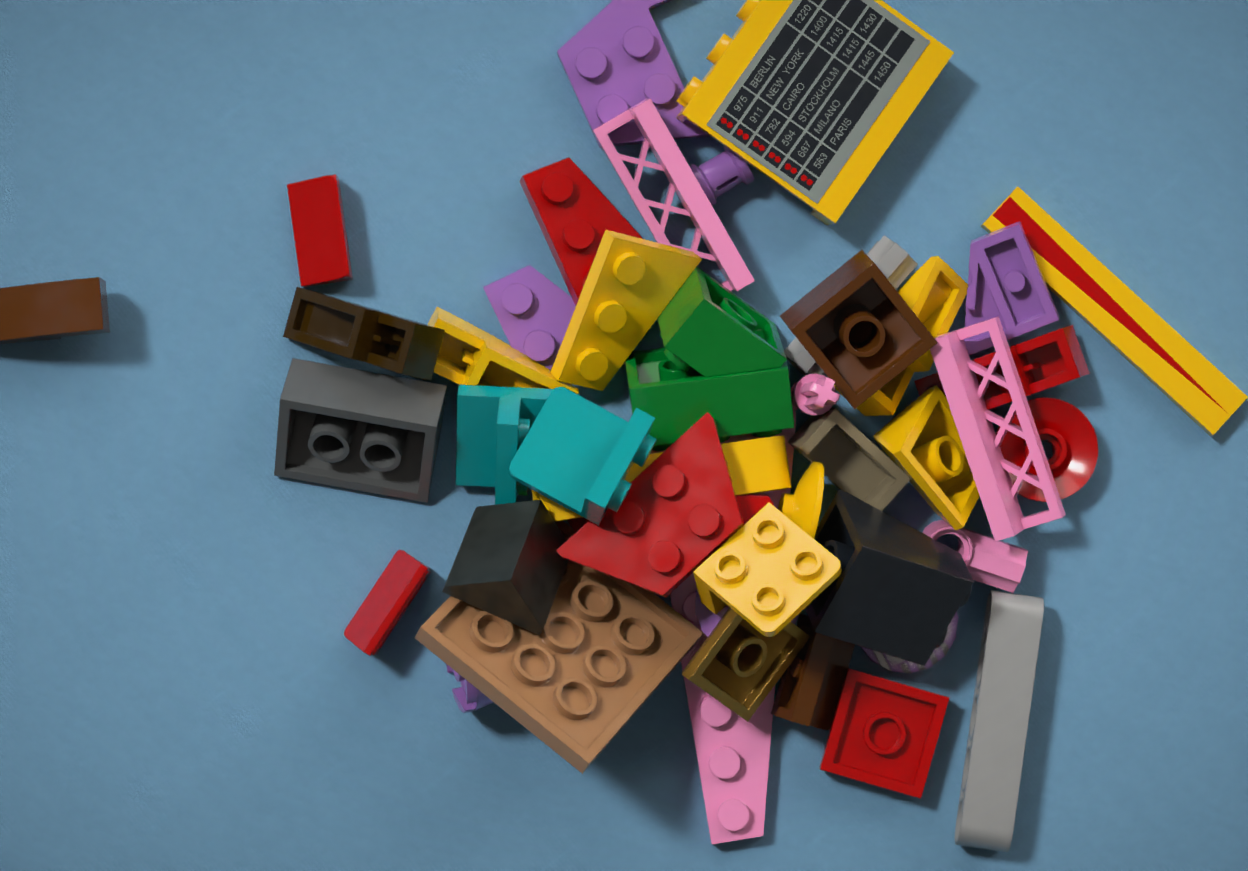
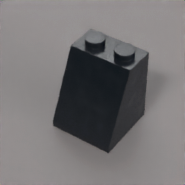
(893, 583)

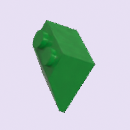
(717, 330)

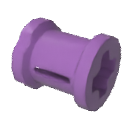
(722, 174)

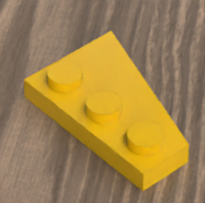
(618, 305)

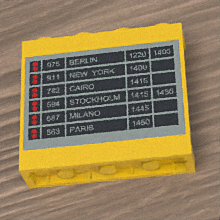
(814, 92)

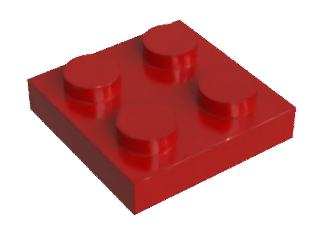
(884, 733)

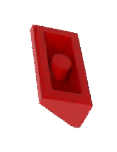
(319, 231)
(386, 602)

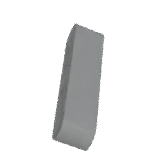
(999, 721)

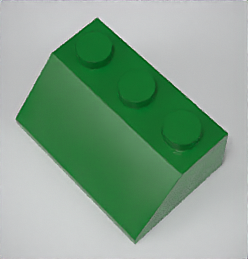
(738, 402)

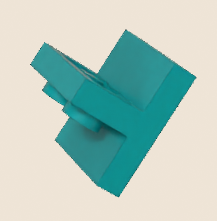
(489, 433)

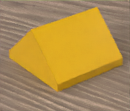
(931, 453)

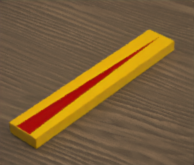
(1121, 316)

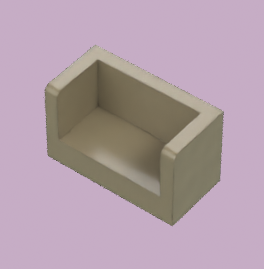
(849, 458)

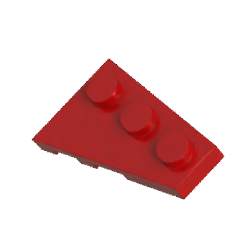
(572, 218)

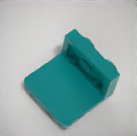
(582, 454)

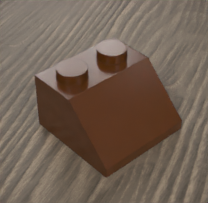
(858, 329)

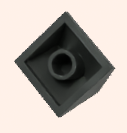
(510, 563)

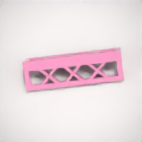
(682, 182)
(978, 435)

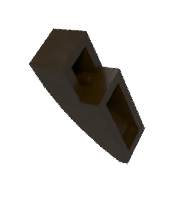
(364, 333)

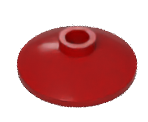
(1072, 445)

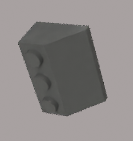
(359, 430)

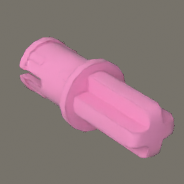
(814, 394)

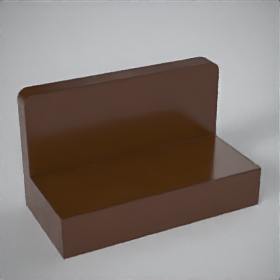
(813, 679)

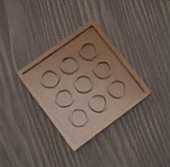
(584, 673)

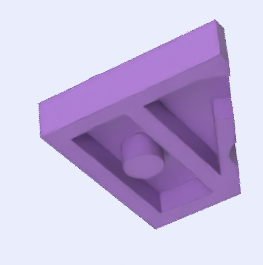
(1006, 284)
(531, 313)

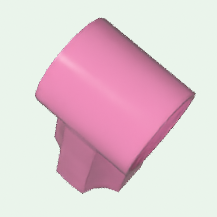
(987, 561)

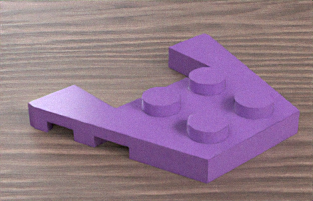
(619, 64)

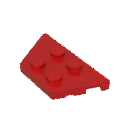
(669, 519)

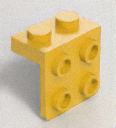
(766, 572)

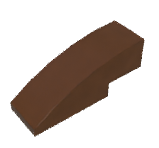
(53, 310)

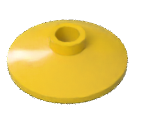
(805, 503)

